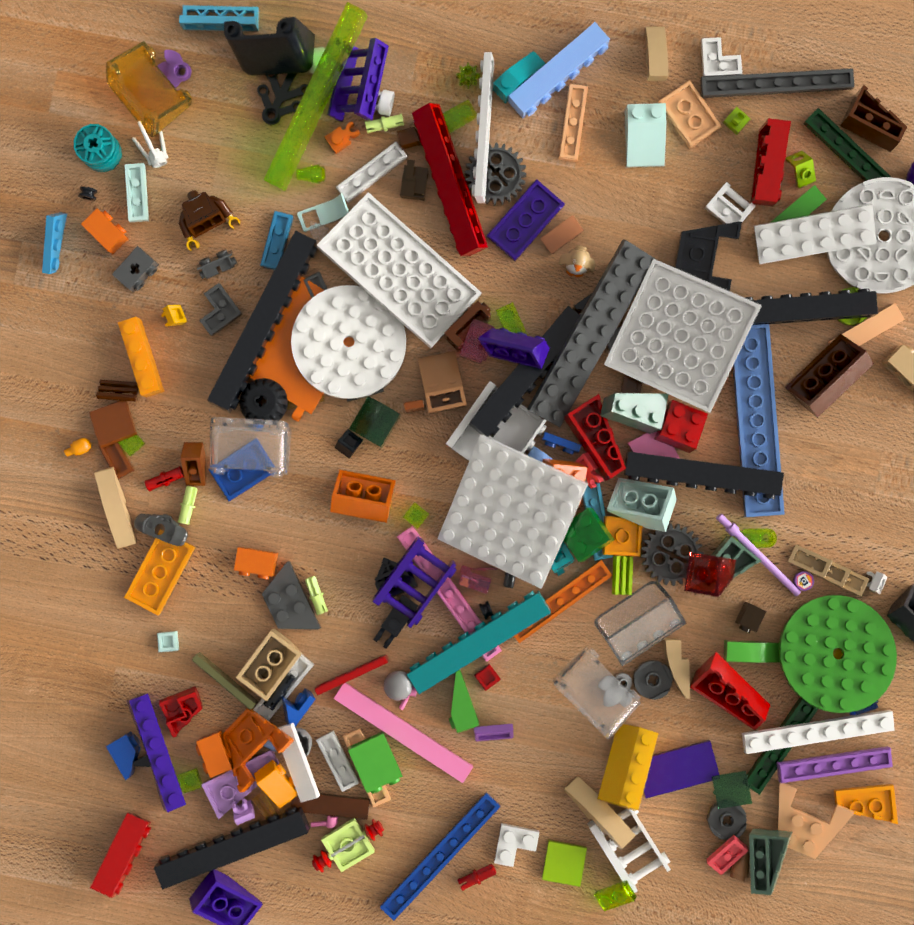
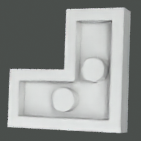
(714, 63)
(510, 839)

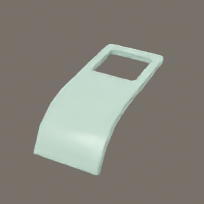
(327, 212)

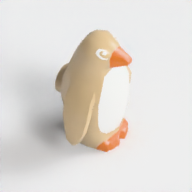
(577, 261)

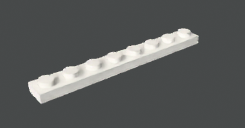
(483, 121)
(818, 731)

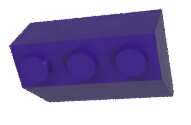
(515, 347)

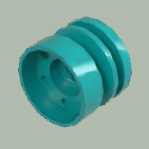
(105, 155)

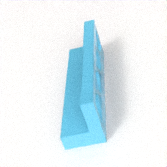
(204, 22)

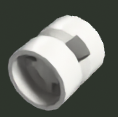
(385, 103)

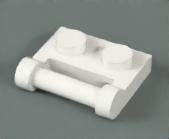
(725, 210)

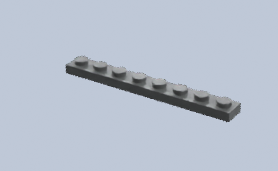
(777, 83)

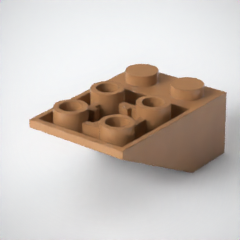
(442, 382)

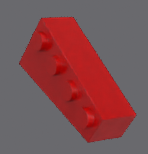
(770, 162)
(596, 437)
(730, 691)
(120, 855)

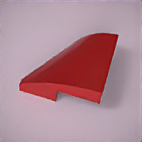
(180, 709)

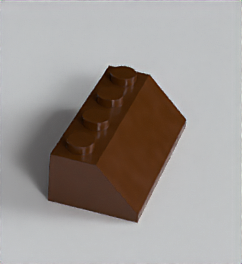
(829, 375)

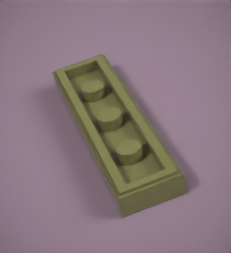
(224, 680)

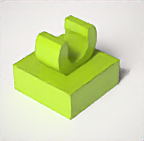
(736, 120)

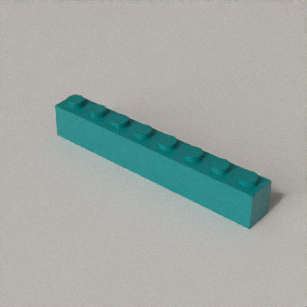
(478, 642)

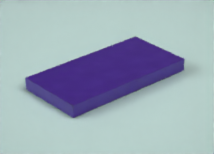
(525, 220)
(680, 769)

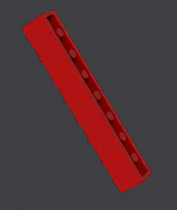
(449, 179)

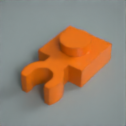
(339, 138)

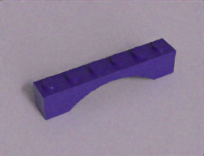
(157, 752)

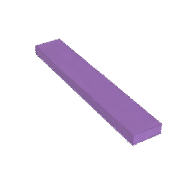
(834, 764)

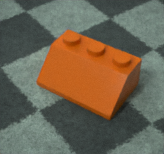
(362, 496)

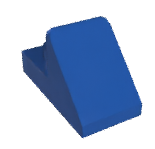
(295, 711)

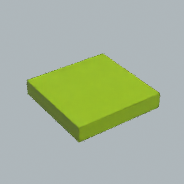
(564, 863)

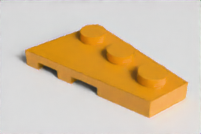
(869, 801)

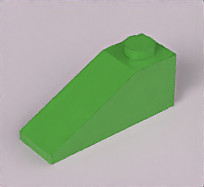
(462, 710)

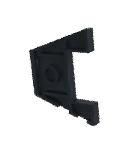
(698, 251)

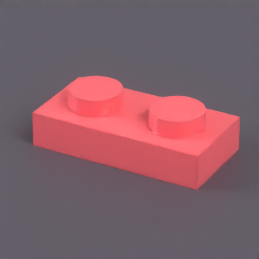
(727, 855)

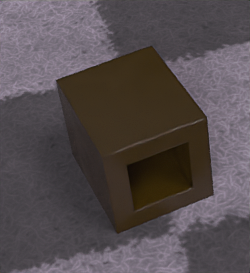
(750, 617)

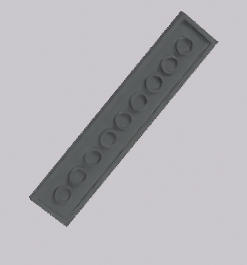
(591, 333)

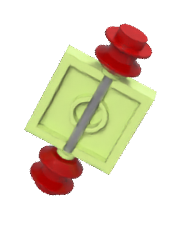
(347, 845)

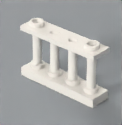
(619, 863)

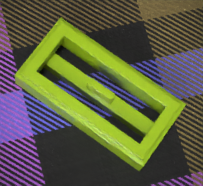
(625, 576)

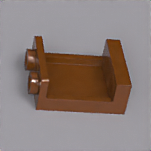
(464, 321)

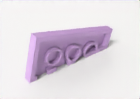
(223, 788)

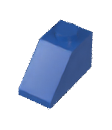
(124, 753)

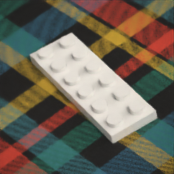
(815, 234)

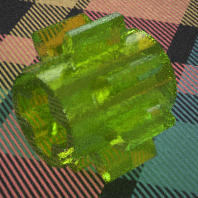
(468, 81)

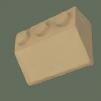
(269, 664)

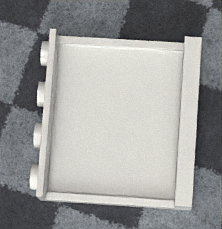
(515, 433)

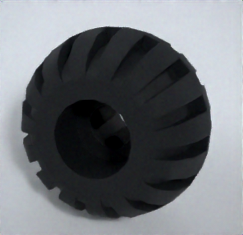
(272, 392)

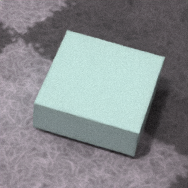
(168, 641)

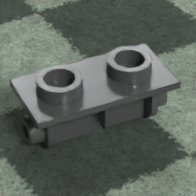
(209, 265)

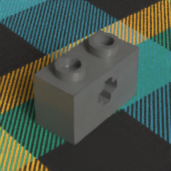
(137, 259)

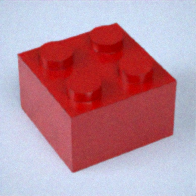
(681, 426)

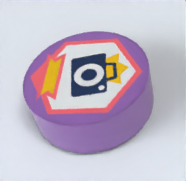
(803, 580)

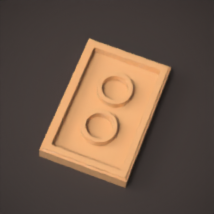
(690, 114)

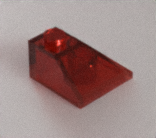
(709, 574)

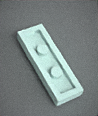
(136, 192)

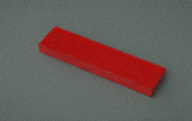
(354, 673)

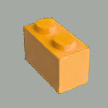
(276, 783)

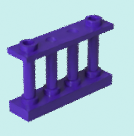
(369, 85)
(395, 580)

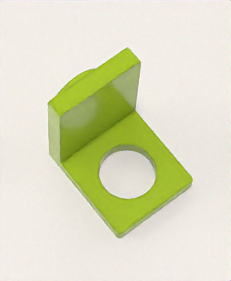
(803, 168)

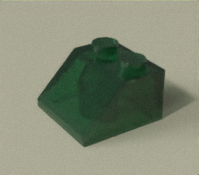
(375, 421)

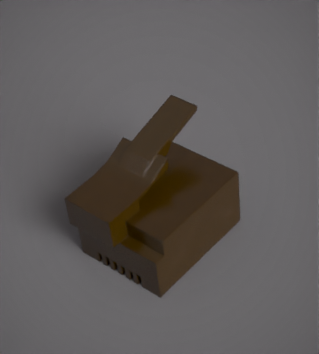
(414, 181)

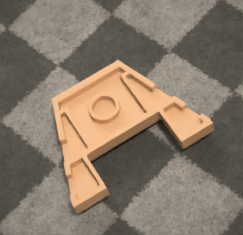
(809, 833)

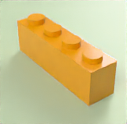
(141, 357)

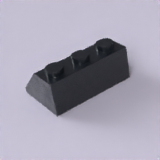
(902, 612)

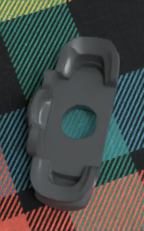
(173, 532)

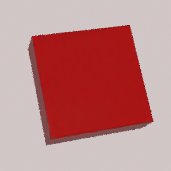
(487, 677)

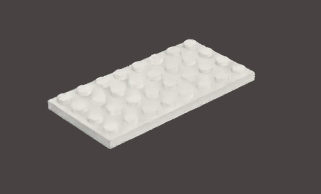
(399, 270)

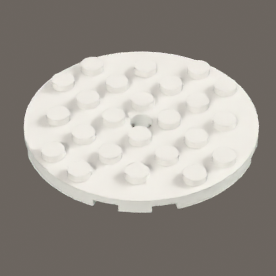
(889, 263)
(341, 369)

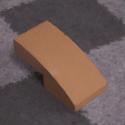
(562, 234)

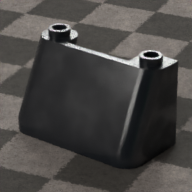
(279, 53)

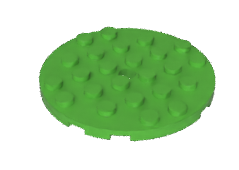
(866, 647)

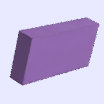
(493, 732)

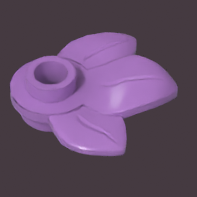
(172, 67)

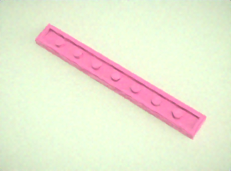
(448, 591)
(403, 732)

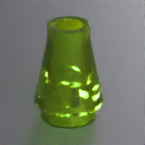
(311, 174)

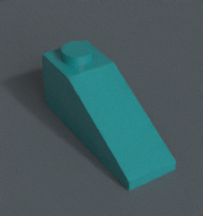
(517, 75)

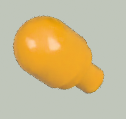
(78, 447)

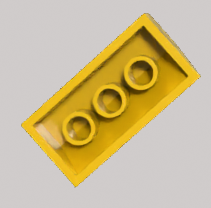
(628, 767)

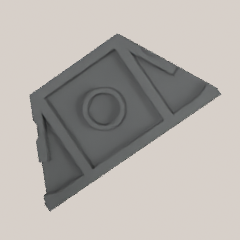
(289, 602)

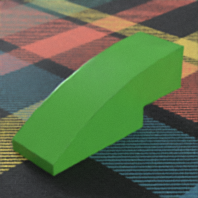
(803, 206)
(751, 651)

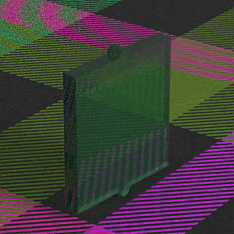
(731, 789)

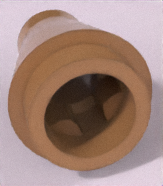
(740, 868)

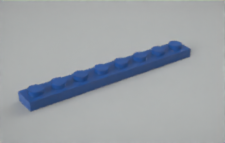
(439, 856)

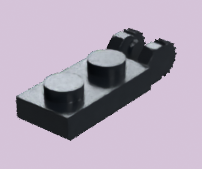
(395, 621)

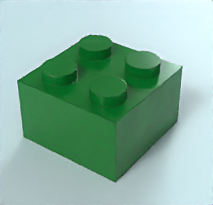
(587, 535)

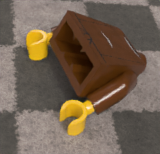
(202, 214)

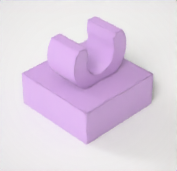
(243, 812)

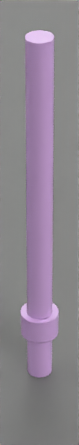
(733, 530)

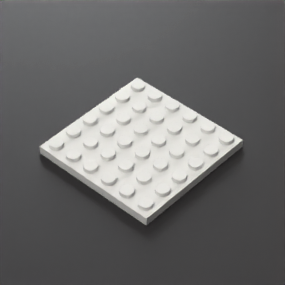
(682, 335)
(512, 511)

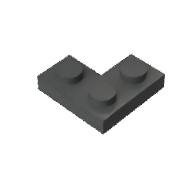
(224, 310)

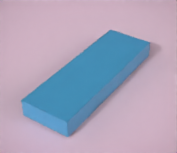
(276, 240)

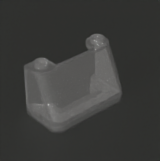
(249, 445)
(596, 692)

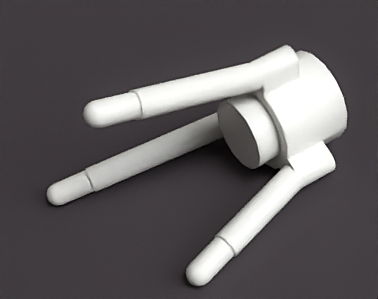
(156, 157)

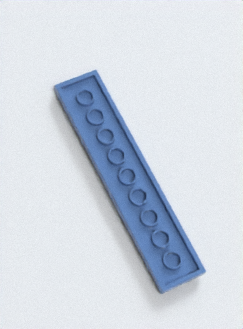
(757, 416)

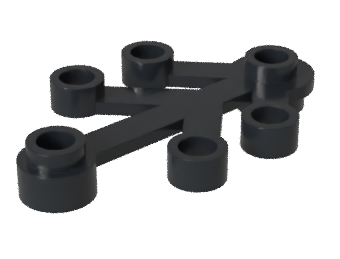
(282, 94)

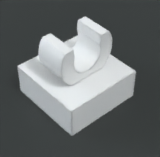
(877, 583)

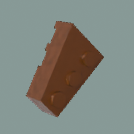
(872, 121)

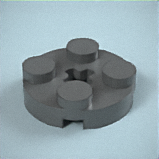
(662, 685)
(725, 831)

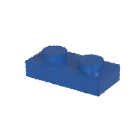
(553, 441)

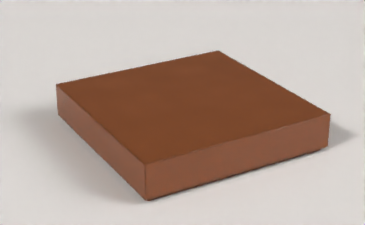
(113, 423)

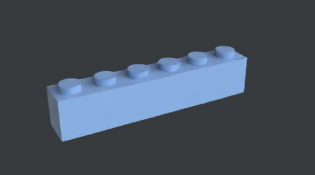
(559, 70)

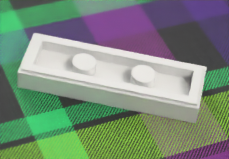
(337, 761)

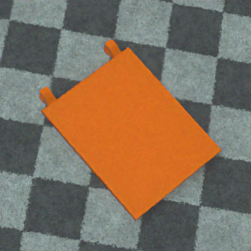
(279, 362)

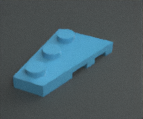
(53, 240)

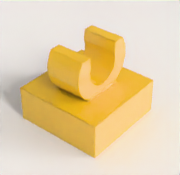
(174, 315)

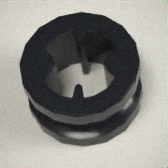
(88, 193)
(486, 610)

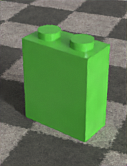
(375, 763)

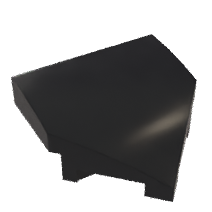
(385, 570)

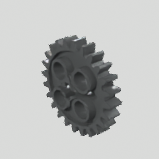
(508, 163)
(664, 569)

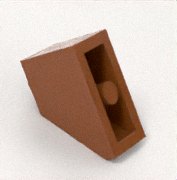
(194, 463)

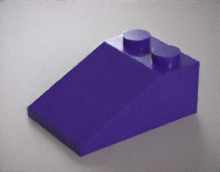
(223, 900)

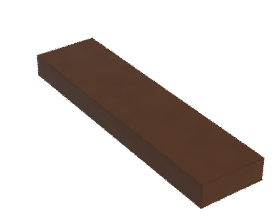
(335, 806)

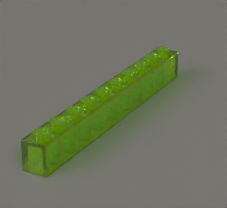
(316, 96)

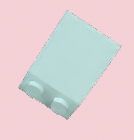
(645, 134)
(643, 503)

